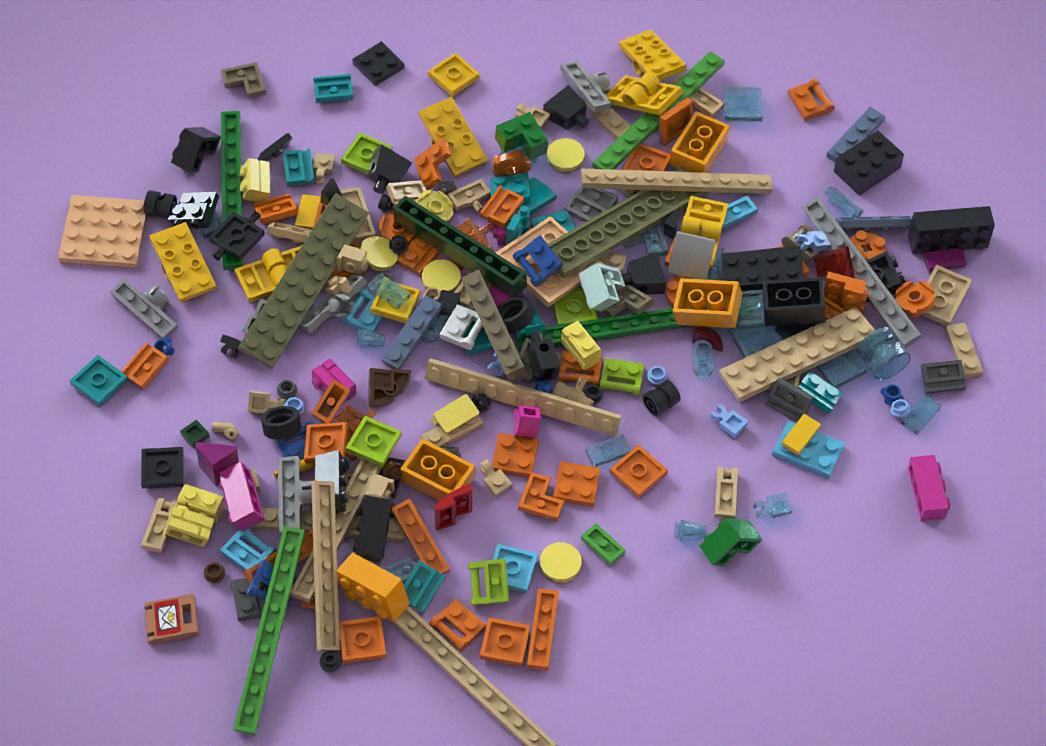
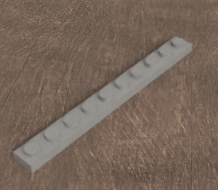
(878, 293)

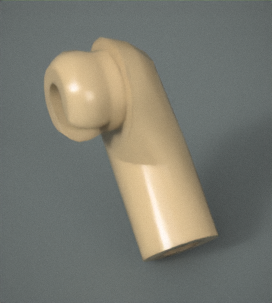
(227, 429)

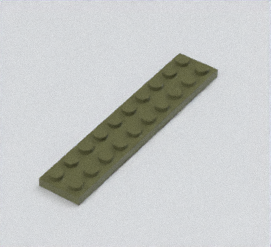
(617, 226)
(302, 281)

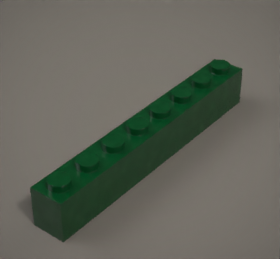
(459, 246)

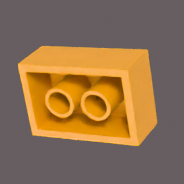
(699, 144)
(707, 303)
(436, 470)
(373, 587)

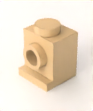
(352, 260)
(380, 486)

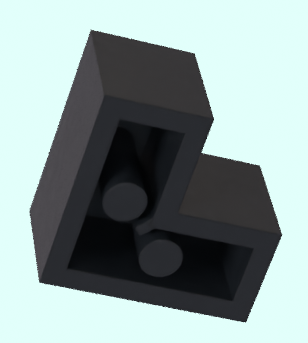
(193, 146)

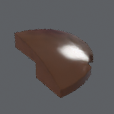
(386, 385)

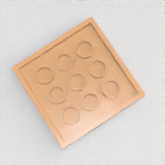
(103, 231)
(555, 286)

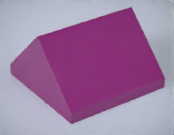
(216, 458)

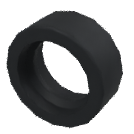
(519, 321)
(281, 422)

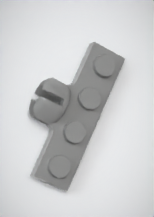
(588, 86)
(333, 306)
(146, 307)
(292, 492)

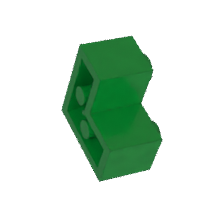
(522, 132)
(728, 539)

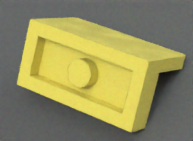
(455, 414)

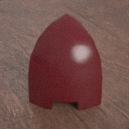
(709, 335)

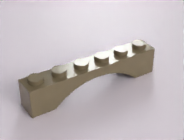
(495, 327)

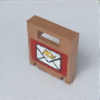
(166, 619)

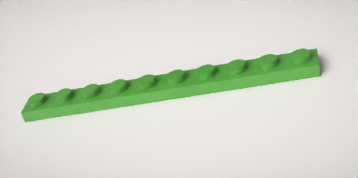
(649, 123)
(269, 631)

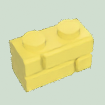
(255, 180)
(580, 345)
(202, 501)
(189, 525)

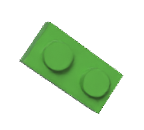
(603, 544)

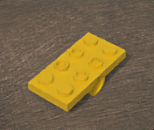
(652, 55)
(644, 94)
(447, 122)
(705, 219)
(182, 262)
(263, 276)

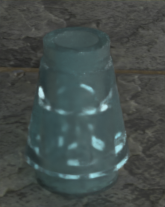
(369, 338)
(688, 530)

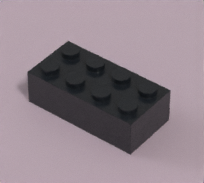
(951, 229)
(756, 266)

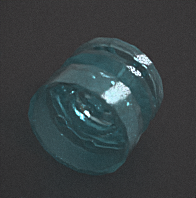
(883, 353)

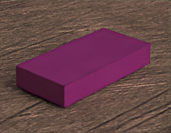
(947, 259)

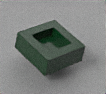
(194, 433)

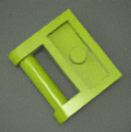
(624, 372)
(495, 582)

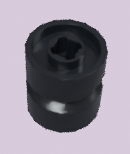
(160, 204)
(661, 398)

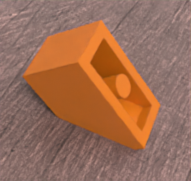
(331, 402)

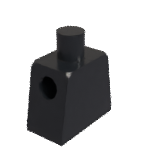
(567, 109)
(387, 168)
(645, 275)
(543, 358)

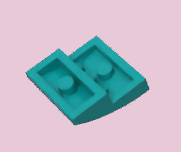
(540, 196)

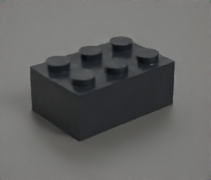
(868, 162)
(794, 301)

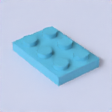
(818, 456)

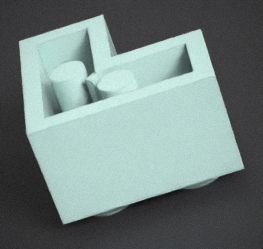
(601, 286)

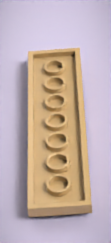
(796, 354)

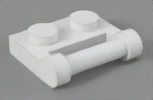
(458, 325)

